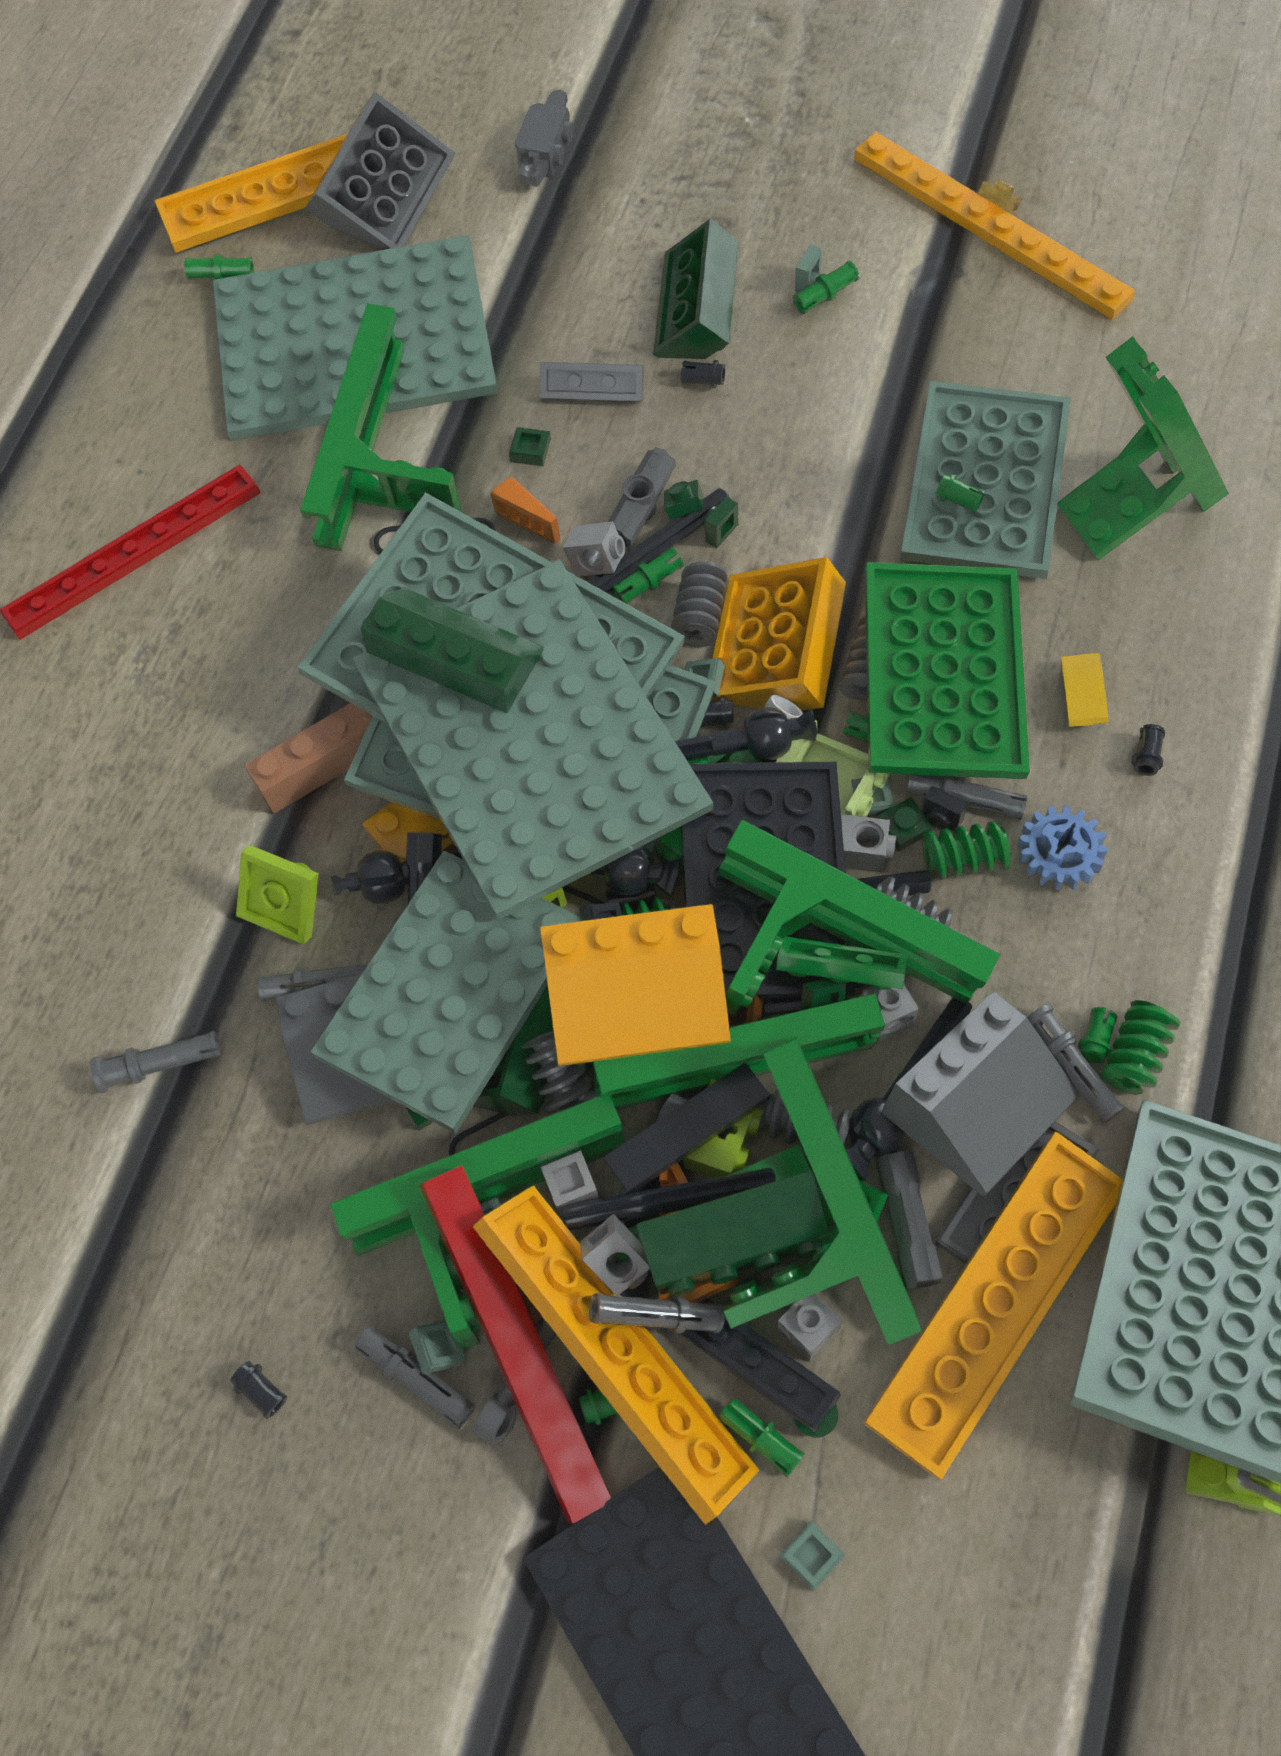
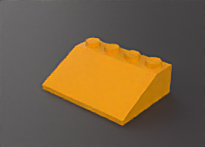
(779, 633)
(635, 984)

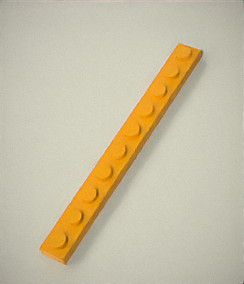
(995, 226)

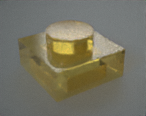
(1000, 194)

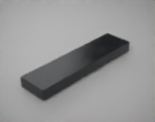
(687, 1128)
(768, 1371)

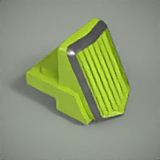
(1231, 1484)

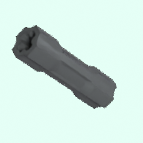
(915, 1248)

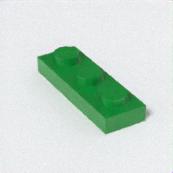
(842, 963)

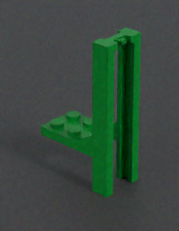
(346, 452)
(1120, 495)
(819, 894)
(821, 1031)
(494, 1171)
(855, 1239)

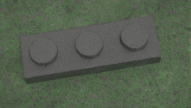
(591, 381)

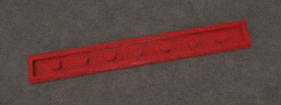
(129, 552)
(516, 1348)

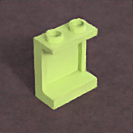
(850, 765)

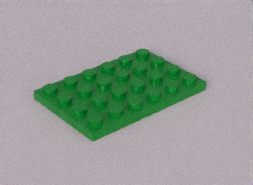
(945, 671)

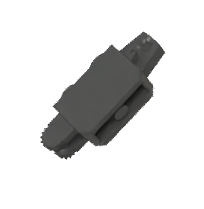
(543, 139)

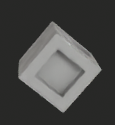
(594, 549)
(870, 829)
(896, 1008)
(569, 1181)
(608, 1239)
(809, 1325)

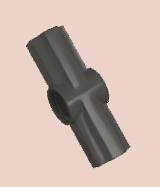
(641, 494)

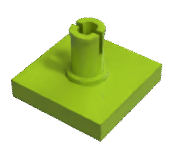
(277, 894)

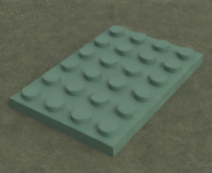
(999, 445)
(442, 997)

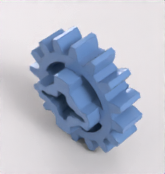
(1073, 862)

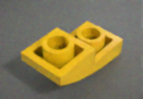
(1084, 690)

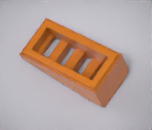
(522, 508)

